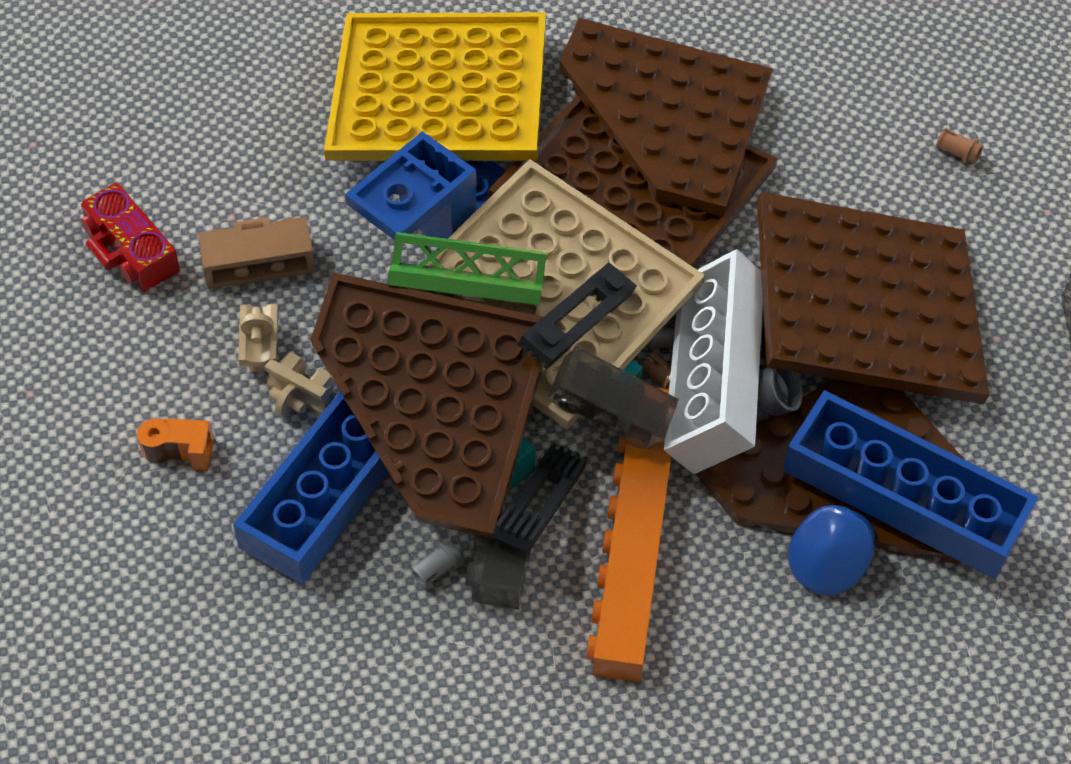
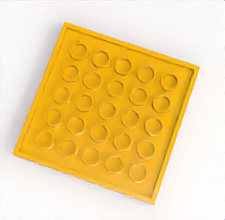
(451, 75)

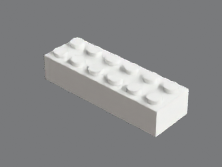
(717, 365)

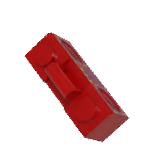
(137, 244)

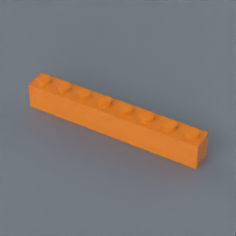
(632, 562)

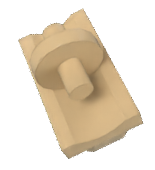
(258, 336)
(296, 391)

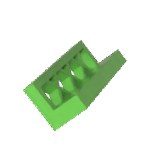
(465, 282)

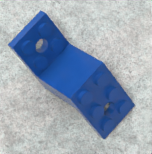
(432, 187)

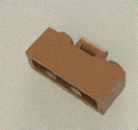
(256, 251)

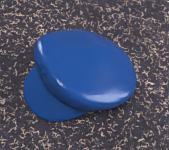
(831, 550)

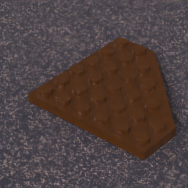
(670, 108)
(433, 392)
(760, 493)

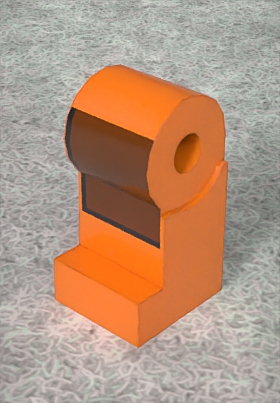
(177, 441)

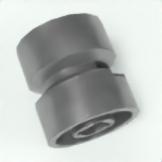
(777, 393)

